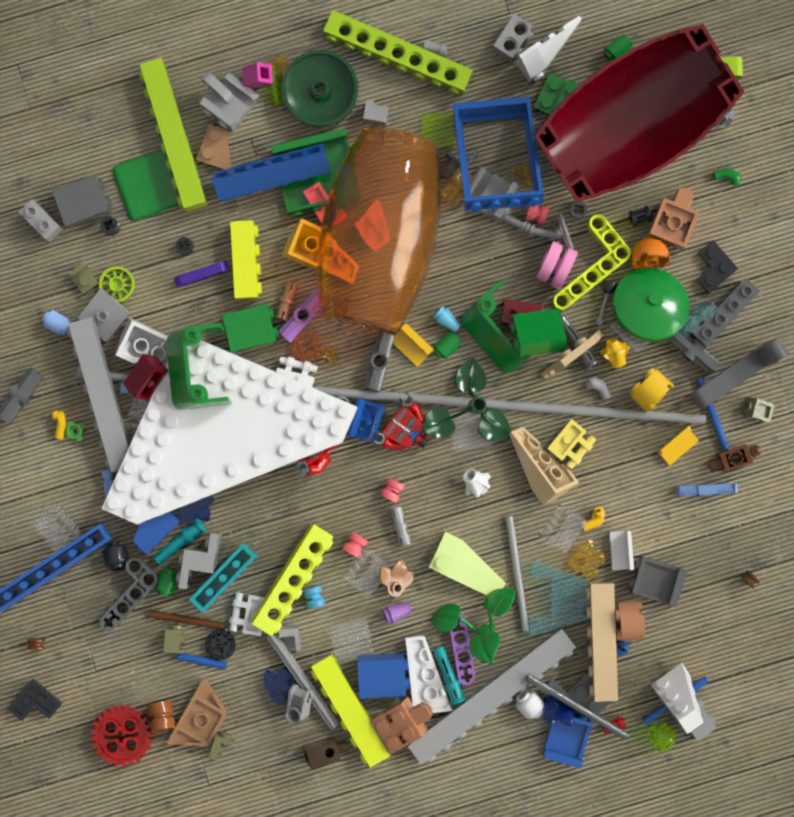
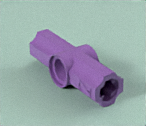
(294, 325)

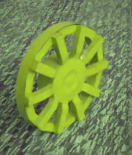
(117, 283)

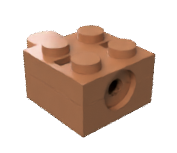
(673, 219)
(402, 724)

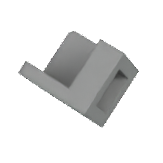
(375, 113)
(291, 637)

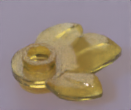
(590, 559)

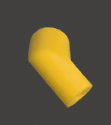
(61, 424)
(596, 519)

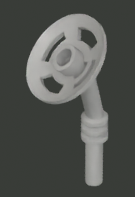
(559, 233)

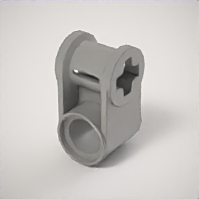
(298, 702)

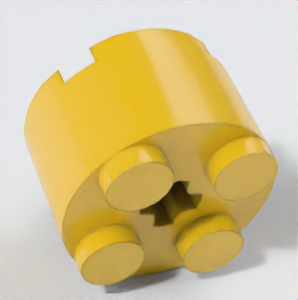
(651, 390)

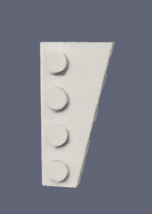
(424, 677)

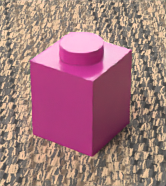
(257, 75)

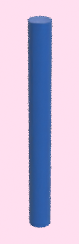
(715, 420)
(662, 709)

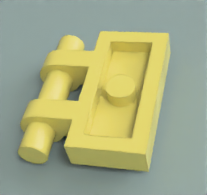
(567, 440)

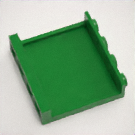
(336, 148)

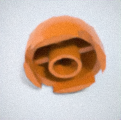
(650, 254)

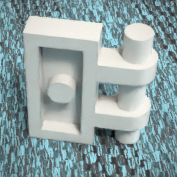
(306, 366)
(251, 607)

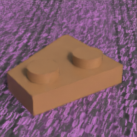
(215, 148)

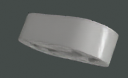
(217, 88)

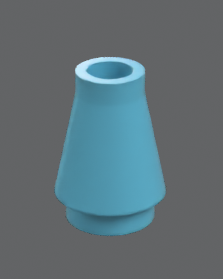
(446, 319)

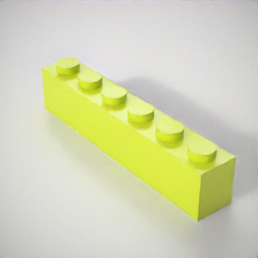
(350, 709)

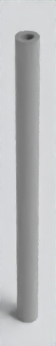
(517, 573)

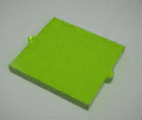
(438, 129)

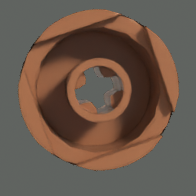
(629, 621)

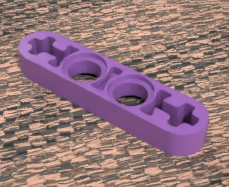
(463, 647)

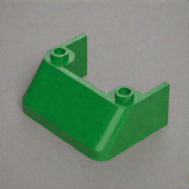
(488, 335)
(182, 392)

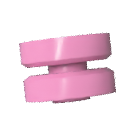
(556, 265)

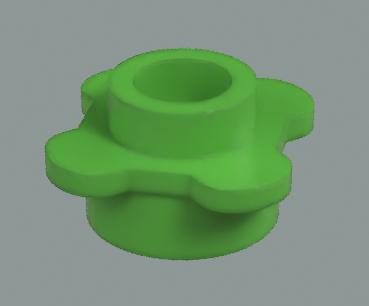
(71, 426)

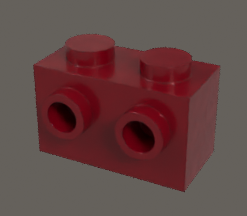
(513, 307)
(145, 377)

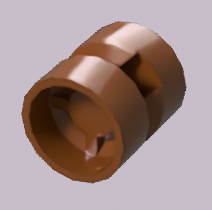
(161, 717)

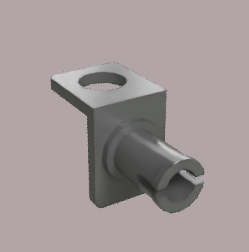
(453, 164)

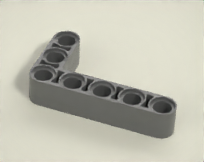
(739, 372)

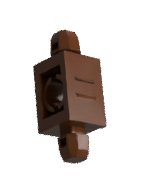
(747, 455)

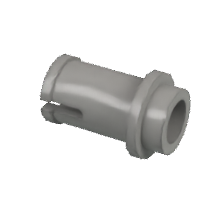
(439, 49)

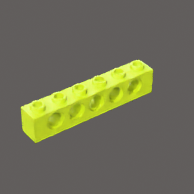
(281, 584)

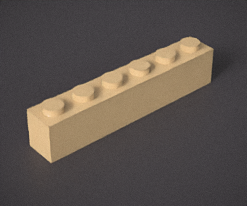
(603, 641)

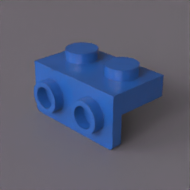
(366, 420)

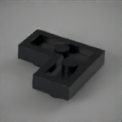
(720, 267)
(35, 696)

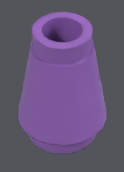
(396, 612)

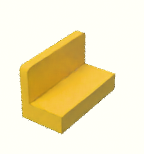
(412, 345)
(677, 445)

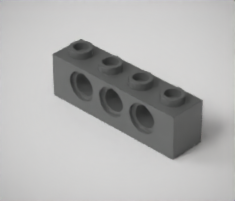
(726, 312)

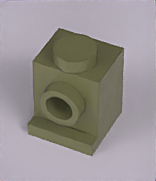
(174, 639)

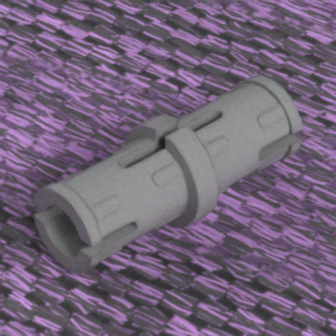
(400, 526)

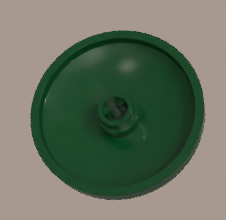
(320, 88)

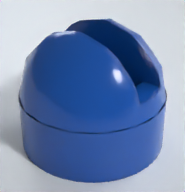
(623, 644)

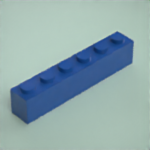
(271, 172)

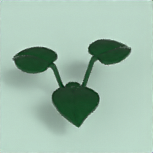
(469, 378)

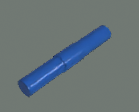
(202, 661)

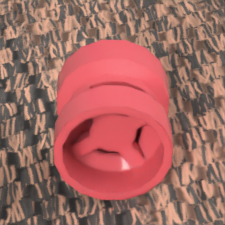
(537, 214)
(392, 485)
(354, 546)

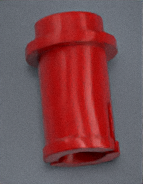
(619, 722)

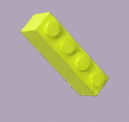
(245, 260)

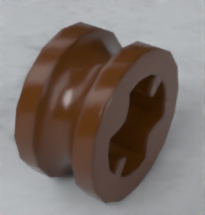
(750, 579)
(36, 643)

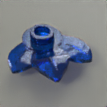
(197, 510)
(281, 681)
(557, 711)

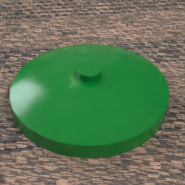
(650, 304)

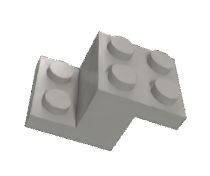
(199, 560)

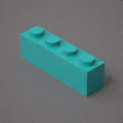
(223, 577)

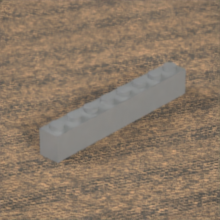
(100, 390)

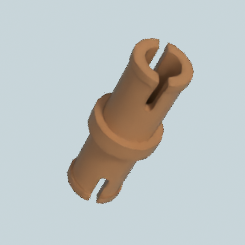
(286, 301)

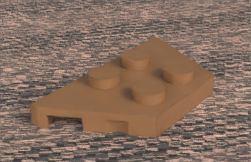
(200, 719)

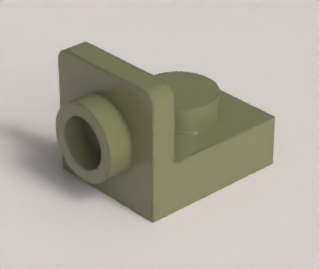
(83, 277)
(757, 409)
(218, 747)

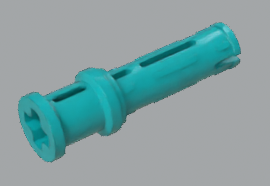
(187, 536)
(454, 684)

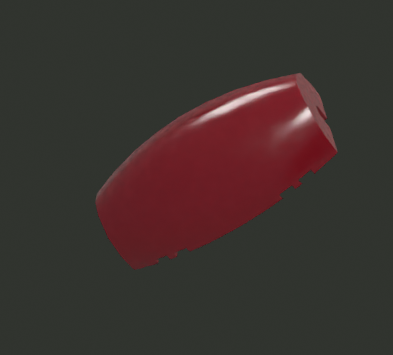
(638, 112)

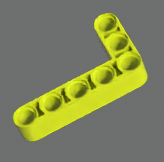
(596, 269)

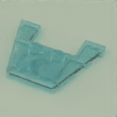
(566, 601)

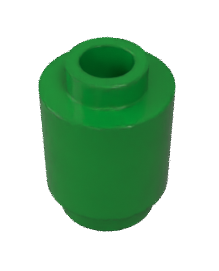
(617, 47)
(446, 345)
(166, 582)

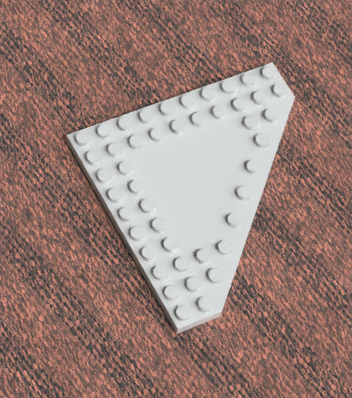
(207, 449)

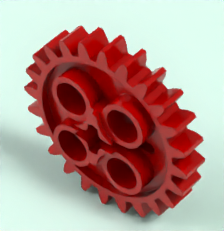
(119, 718)

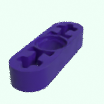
(201, 274)

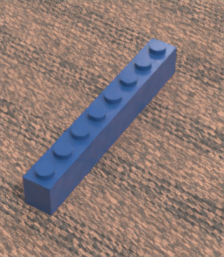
(54, 566)

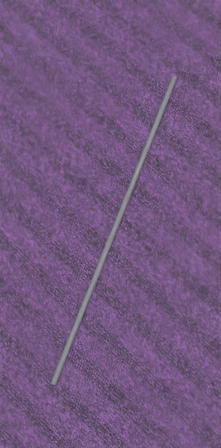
(495, 404)

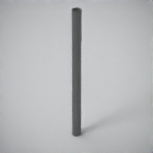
(576, 706)

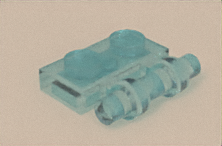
(700, 313)

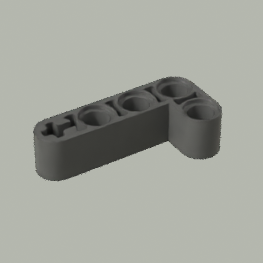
(127, 597)

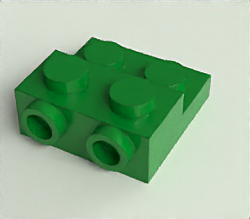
(553, 93)

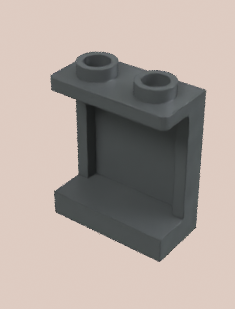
(82, 200)
(657, 581)

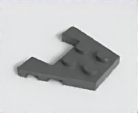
(580, 690)

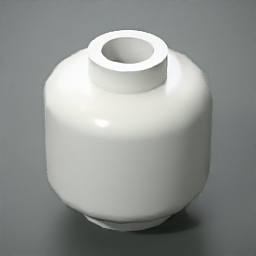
(529, 704)

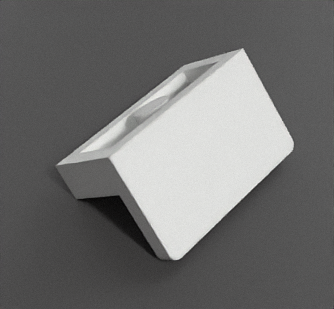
(621, 550)

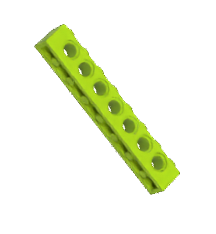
(340, 21)

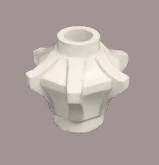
(476, 482)

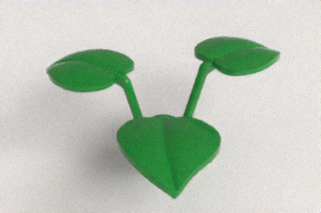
(487, 643)

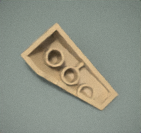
(544, 473)

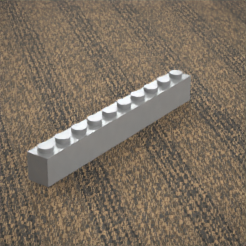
(492, 695)

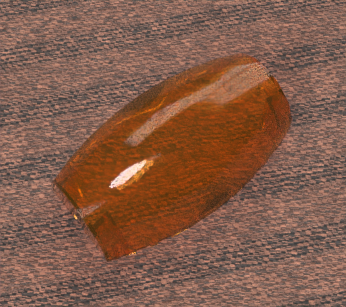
(379, 229)

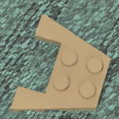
(568, 355)

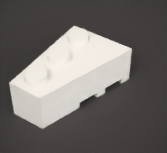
(679, 697)

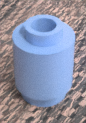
(56, 322)

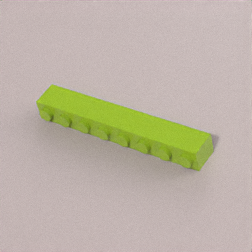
(173, 134)

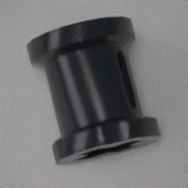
(635, 219)
(110, 220)

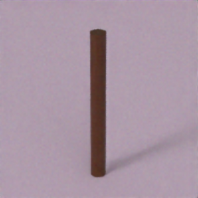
(186, 619)

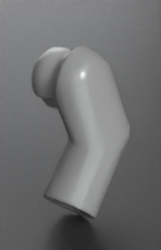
(597, 384)

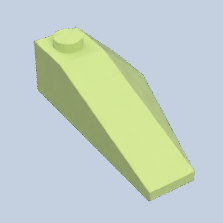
(463, 565)

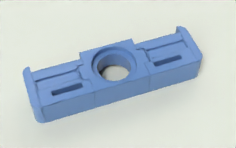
(706, 489)

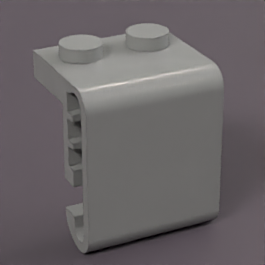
(234, 112)
(487, 184)

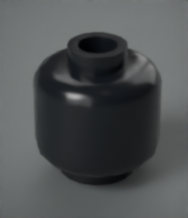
(115, 556)

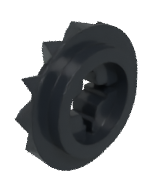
(223, 636)

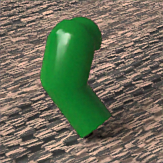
(728, 173)

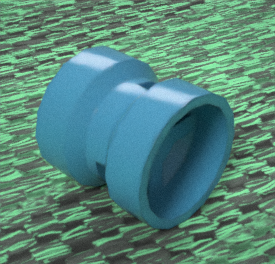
(313, 597)

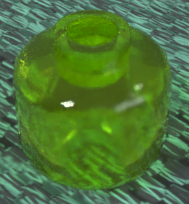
(662, 736)

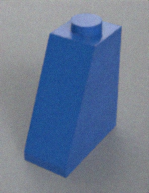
(154, 531)

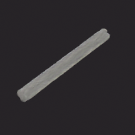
(303, 681)

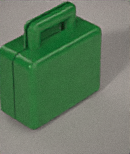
(146, 185)

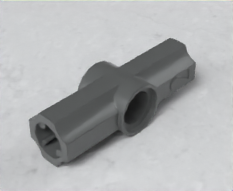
(382, 348)
(694, 352)
(20, 395)

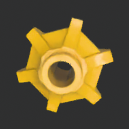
(615, 352)

